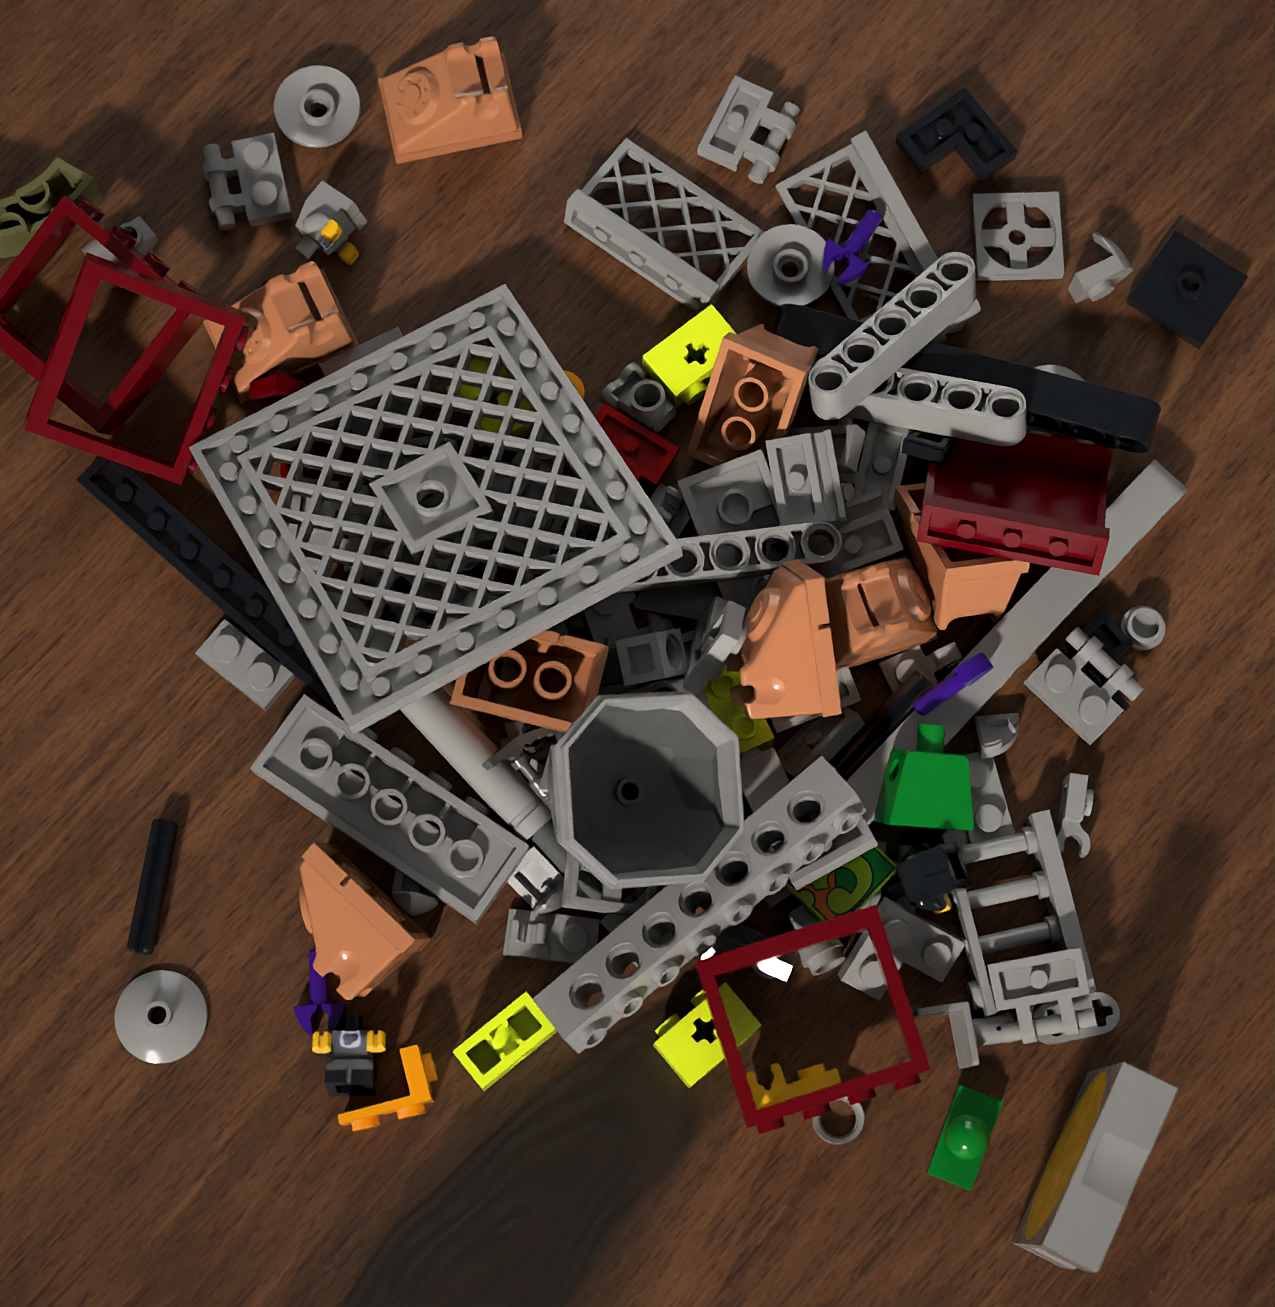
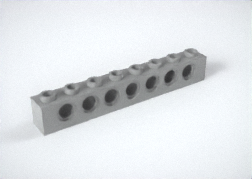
(675, 907)

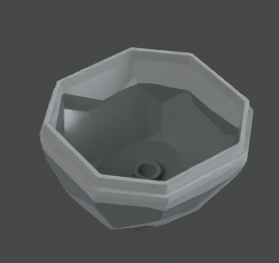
(682, 781)

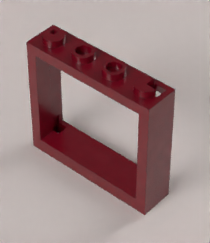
(64, 344)
(161, 352)
(856, 1089)

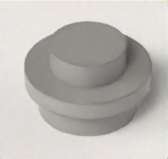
(1143, 627)

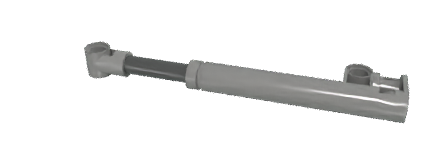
(500, 787)

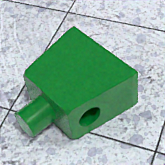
(926, 785)

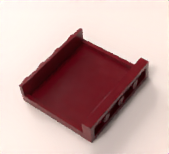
(1022, 501)

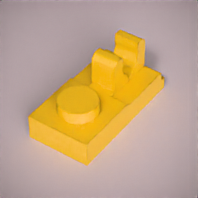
(809, 1080)

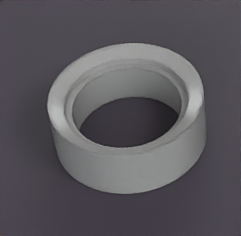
(859, 1122)

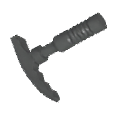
(519, 760)

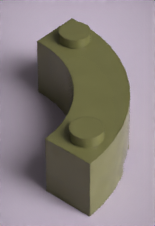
(31, 205)

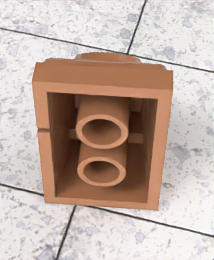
(450, 102)
(291, 328)
(750, 395)
(956, 579)
(877, 612)
(787, 651)
(537, 682)
(353, 922)

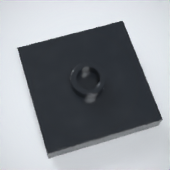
(1186, 289)

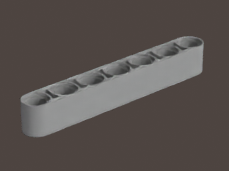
(749, 545)

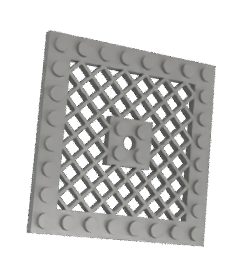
(484, 631)

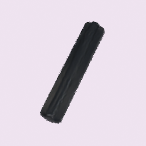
(880, 725)
(152, 886)

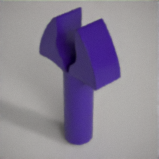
(851, 249)
(964, 676)
(319, 997)

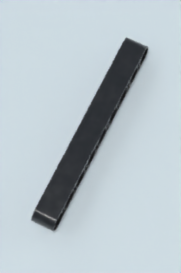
(1051, 399)

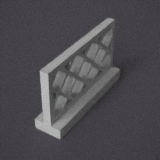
(889, 204)
(637, 247)

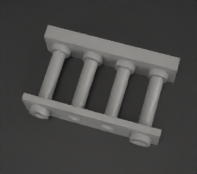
(1047, 882)

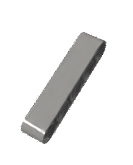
(892, 336)
(947, 407)

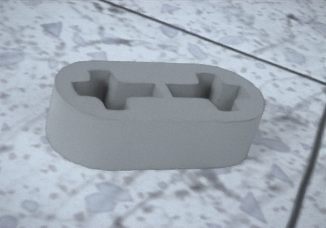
(1082, 1002)

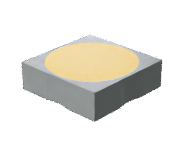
(1094, 1166)

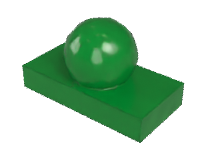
(964, 1137)

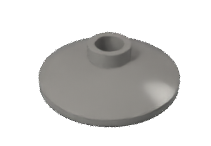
(314, 89)
(788, 247)
(184, 1019)

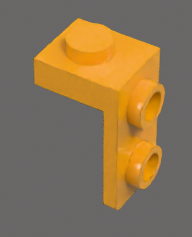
(419, 1073)

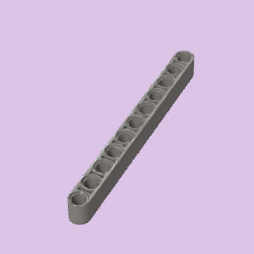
(1029, 624)

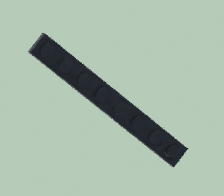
(201, 564)

